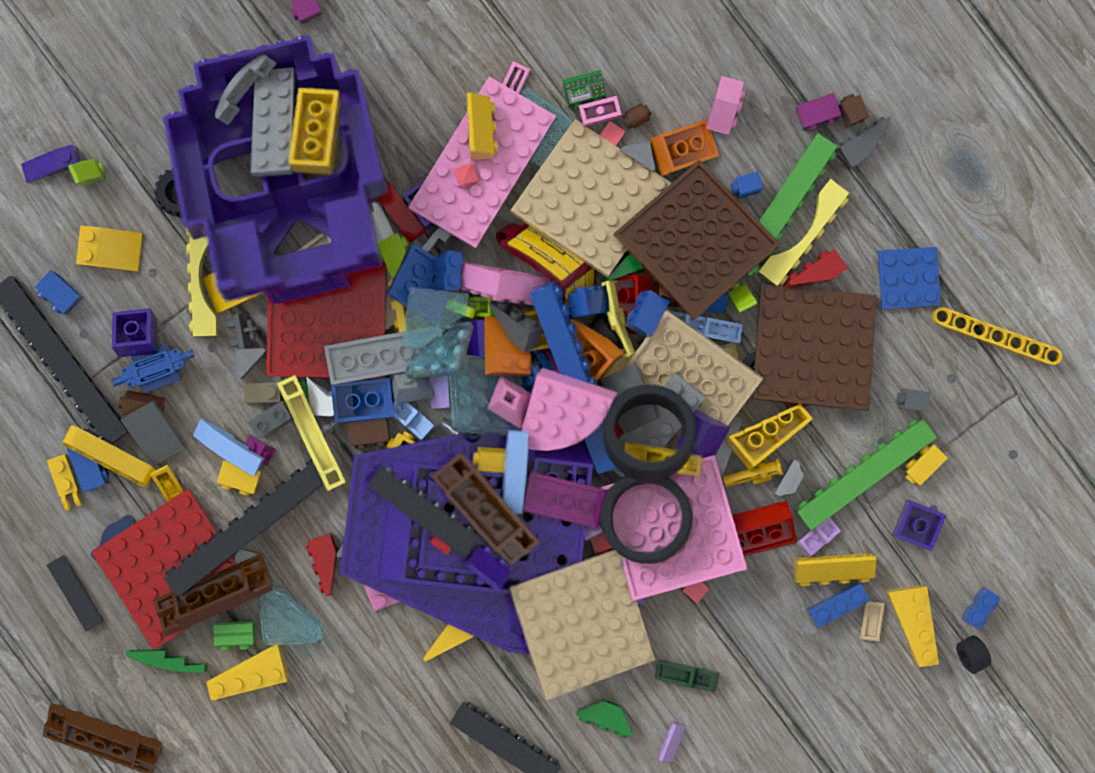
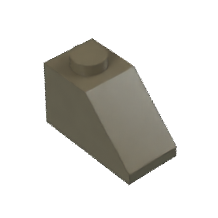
(261, 393)

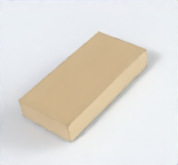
(872, 621)

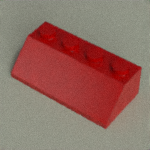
(765, 528)

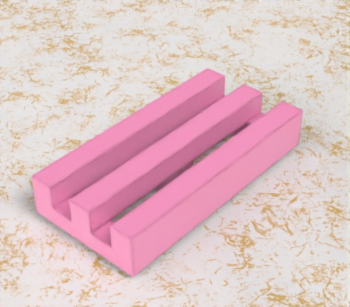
(520, 67)

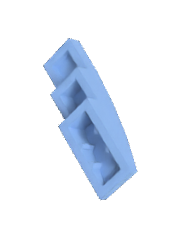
(714, 328)
(412, 418)
(228, 447)
(515, 469)

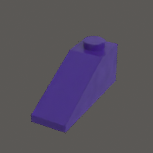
(50, 163)

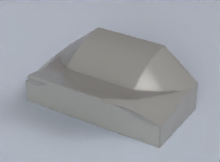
(790, 479)

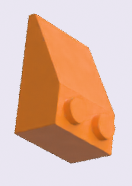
(683, 147)
(597, 350)
(501, 355)

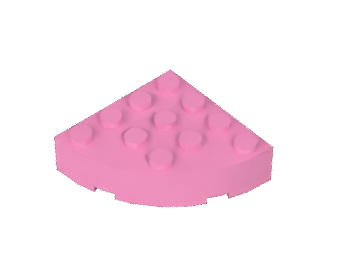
(499, 283)
(564, 410)

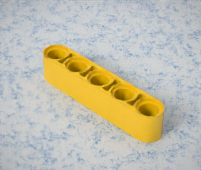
(108, 456)

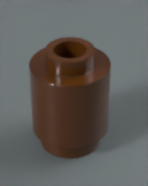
(636, 116)

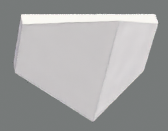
(320, 400)

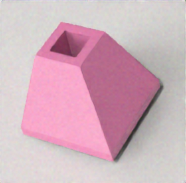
(510, 401)

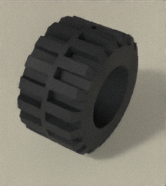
(162, 194)

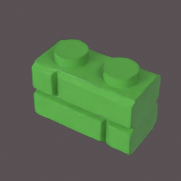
(234, 634)

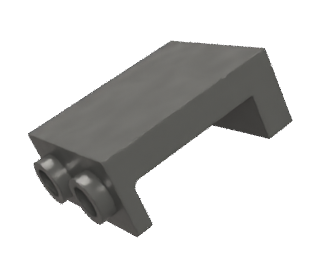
(271, 420)

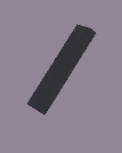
(75, 593)

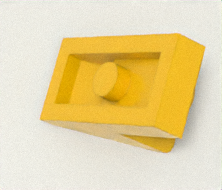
(167, 482)

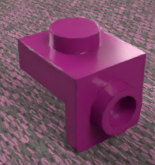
(261, 449)

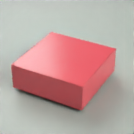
(612, 133)
(696, 591)

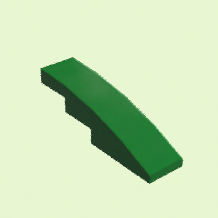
(160, 659)

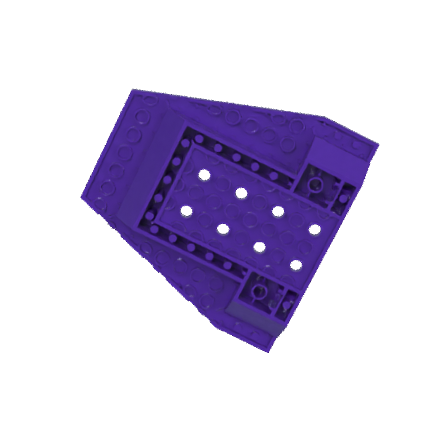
(397, 559)

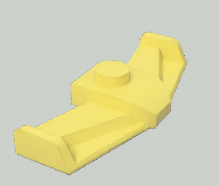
(617, 318)

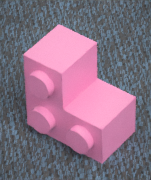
(726, 104)

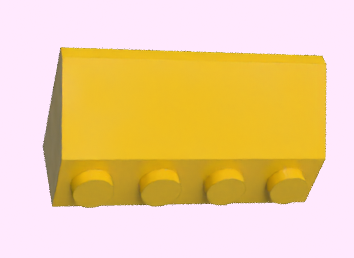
(835, 567)

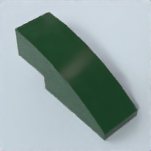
(687, 675)

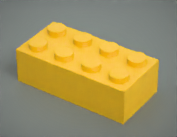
(315, 131)

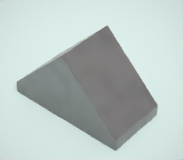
(641, 154)
(247, 359)

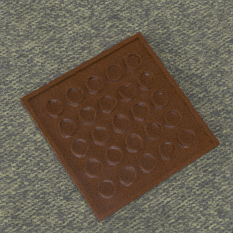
(696, 239)
(815, 347)

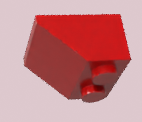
(630, 287)

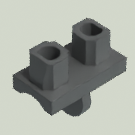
(244, 331)

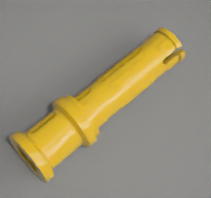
(761, 471)

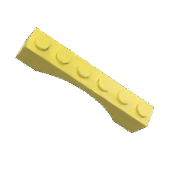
(828, 200)
(204, 319)
(310, 433)

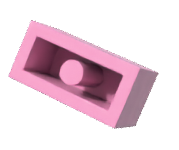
(600, 111)

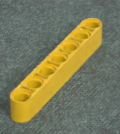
(1005, 340)

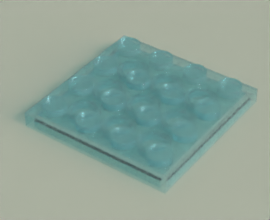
(470, 399)

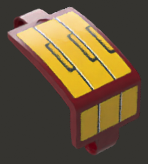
(547, 258)

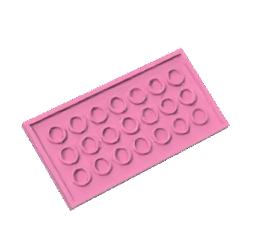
(471, 209)

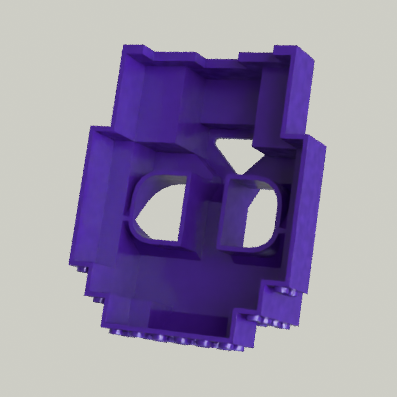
(251, 227)

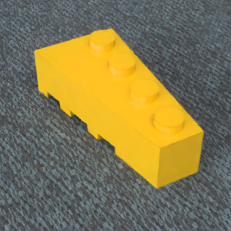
(764, 438)
(915, 620)
(256, 672)

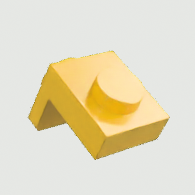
(399, 440)

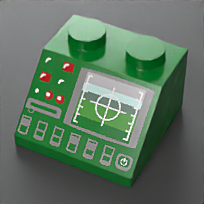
(584, 89)

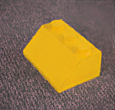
(481, 126)

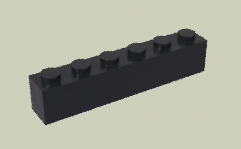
(422, 511)
(502, 742)

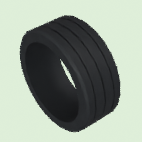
(661, 397)
(662, 554)

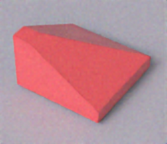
(466, 175)

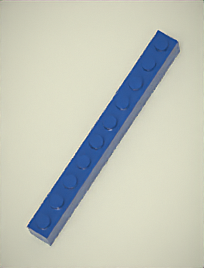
(568, 356)

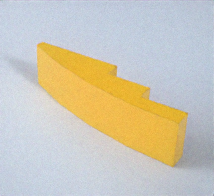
(653, 453)

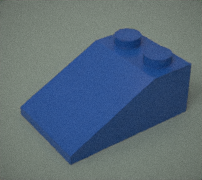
(362, 400)

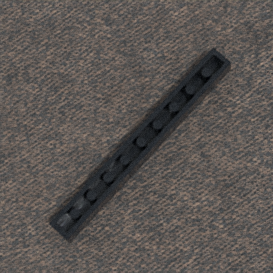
(61, 361)
(243, 530)

